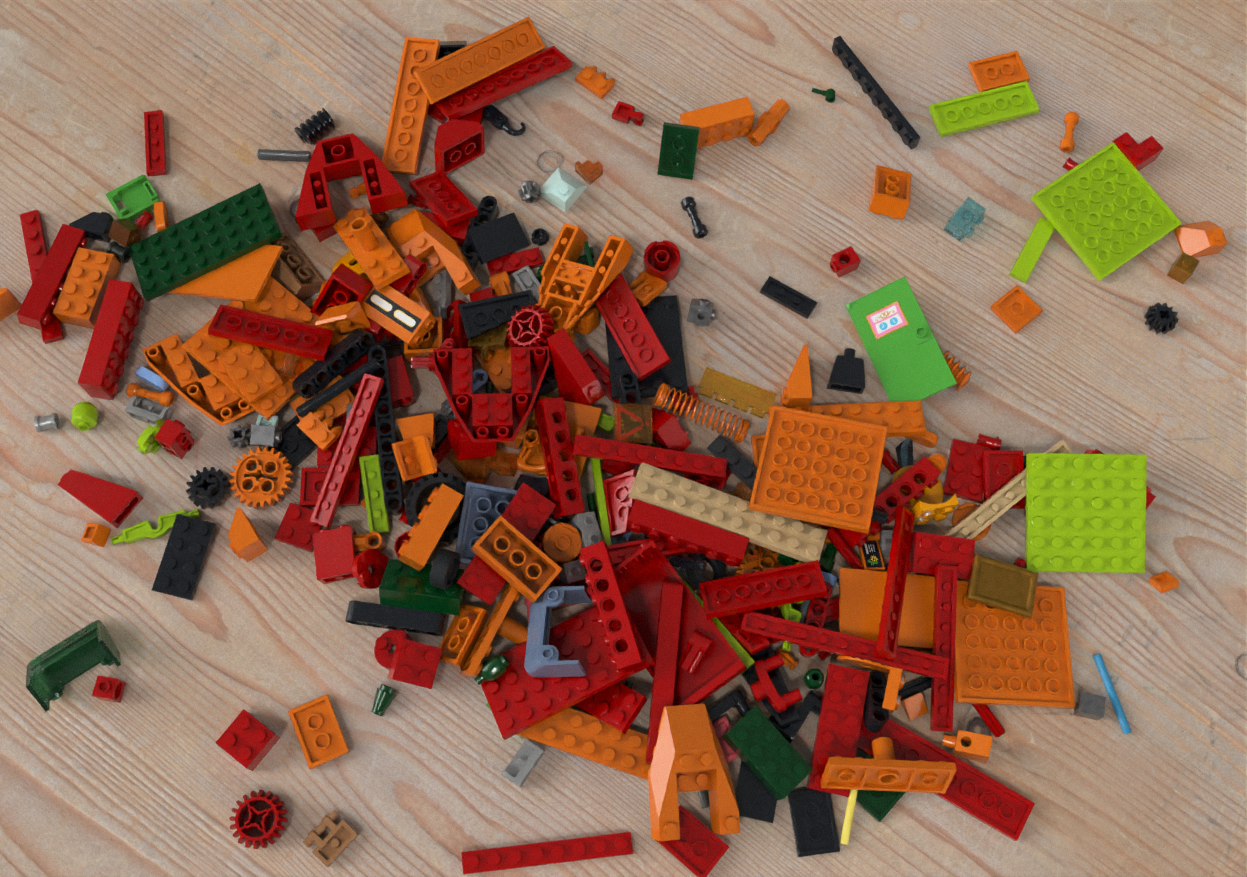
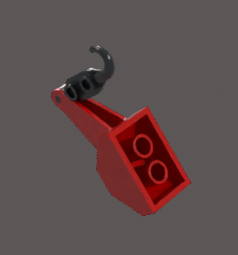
(463, 139)

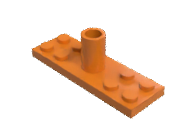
(371, 248)
(499, 624)
(887, 773)

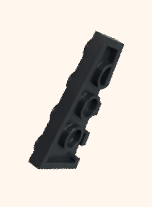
(491, 313)
(783, 718)

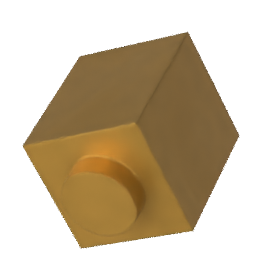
(1183, 268)

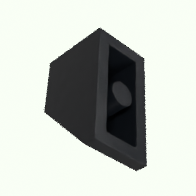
(95, 225)

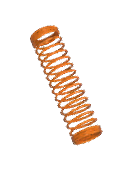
(741, 430)

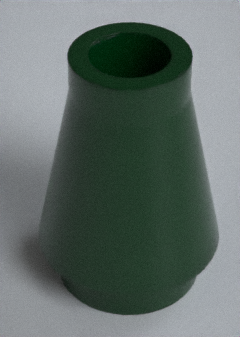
(383, 698)

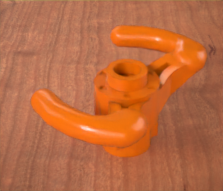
(531, 446)

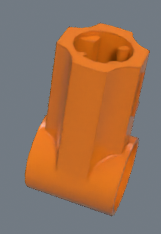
(500, 283)
(364, 541)

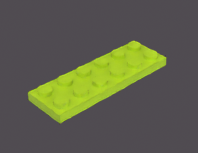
(983, 109)

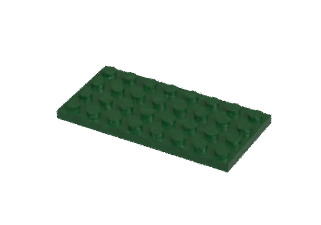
(204, 242)

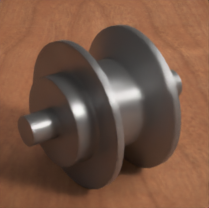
(446, 410)

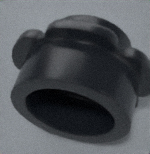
(539, 233)

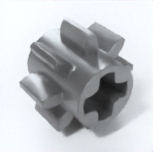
(529, 192)
(239, 432)

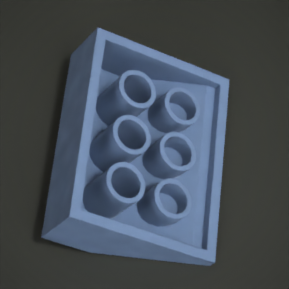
(479, 511)

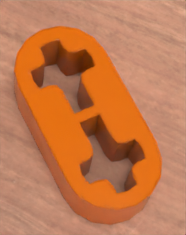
(161, 215)
(929, 440)

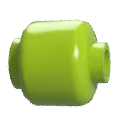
(84, 416)

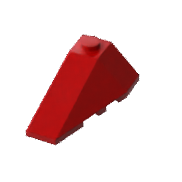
(573, 375)

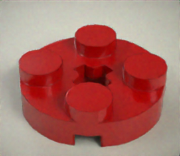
(360, 570)
(384, 645)

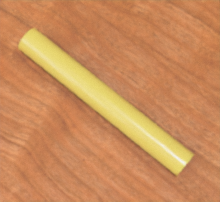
(848, 817)

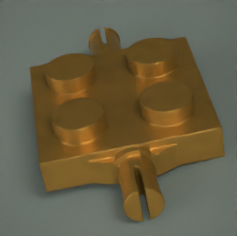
(491, 340)

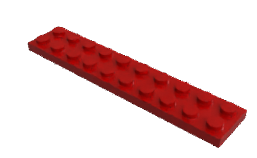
(969, 788)

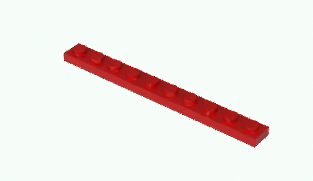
(842, 644)

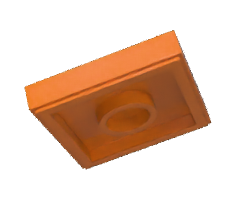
(1016, 309)

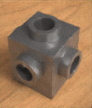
(701, 312)

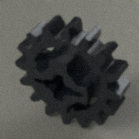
(213, 493)

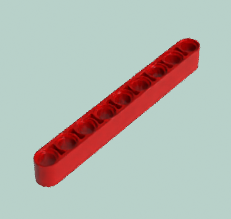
(665, 658)

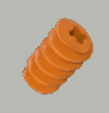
(958, 373)

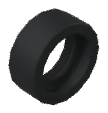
(717, 566)
(444, 569)

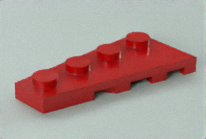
(750, 642)

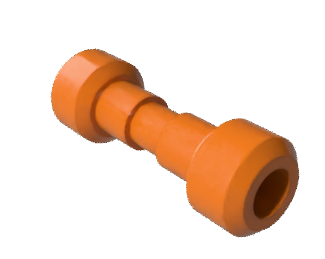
(1067, 144)
(165, 398)

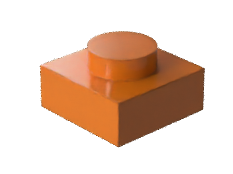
(1164, 582)

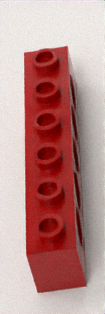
(553, 464)
(922, 470)
(588, 557)

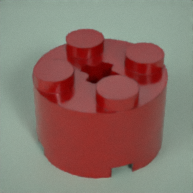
(662, 260)

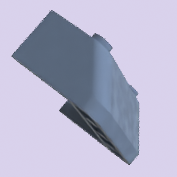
(540, 657)

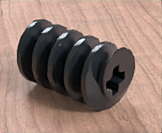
(314, 126)

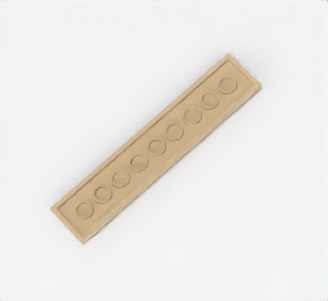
(727, 512)

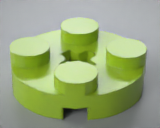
(146, 440)

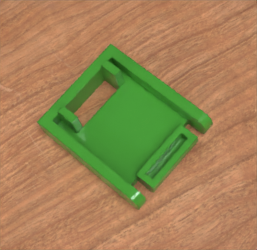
(136, 195)

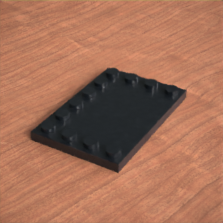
(665, 320)

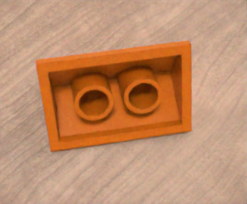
(462, 635)

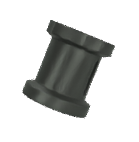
(120, 252)

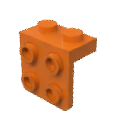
(415, 457)

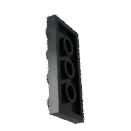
(184, 557)

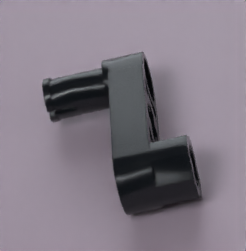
(734, 700)
(811, 703)

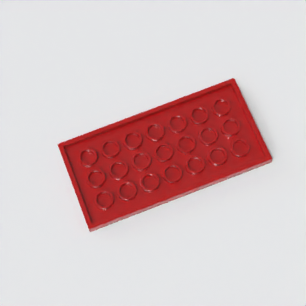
(524, 700)

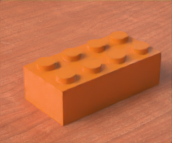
(721, 121)
(86, 287)
(430, 528)
(516, 559)

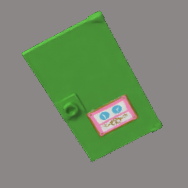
(900, 343)

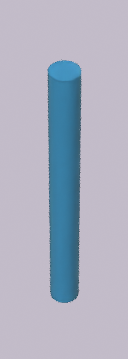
(1112, 694)

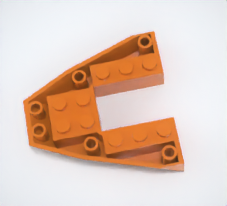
(204, 393)

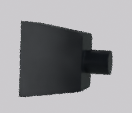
(847, 373)

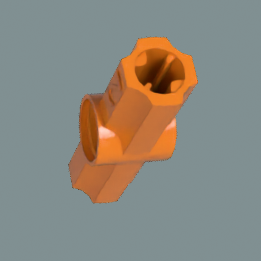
(768, 122)

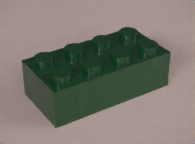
(412, 589)
(767, 753)

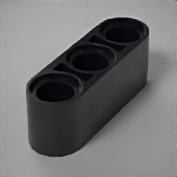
(874, 714)

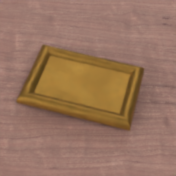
(1002, 586)

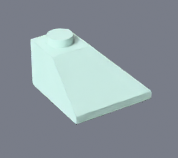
(562, 189)

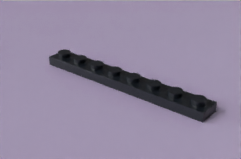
(875, 92)

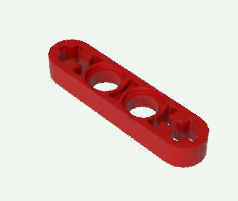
(819, 620)

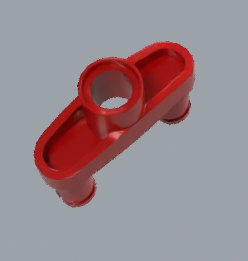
(765, 689)

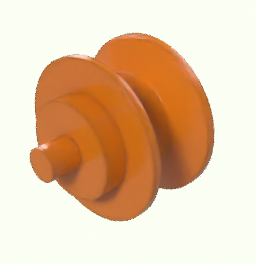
(938, 461)

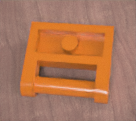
(649, 289)

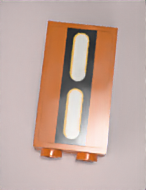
(398, 315)

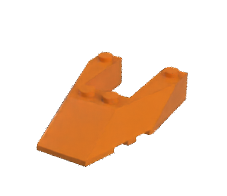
(426, 241)
(571, 287)
(687, 761)

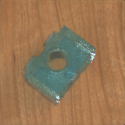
(958, 226)

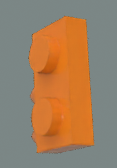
(595, 82)
(320, 430)

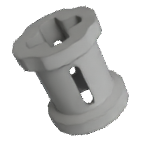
(47, 422)

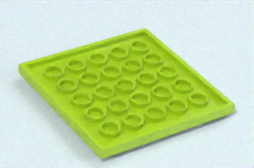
(1106, 211)
(1085, 512)

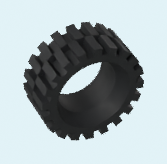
(423, 486)

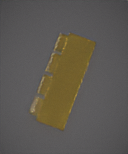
(733, 389)

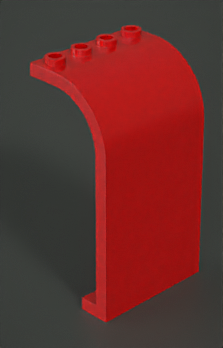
(641, 584)

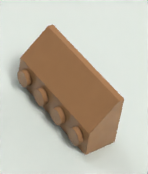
(295, 270)

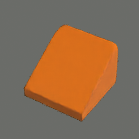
(95, 534)
(914, 706)

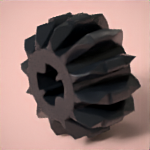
(1161, 318)

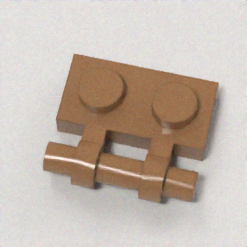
(335, 843)

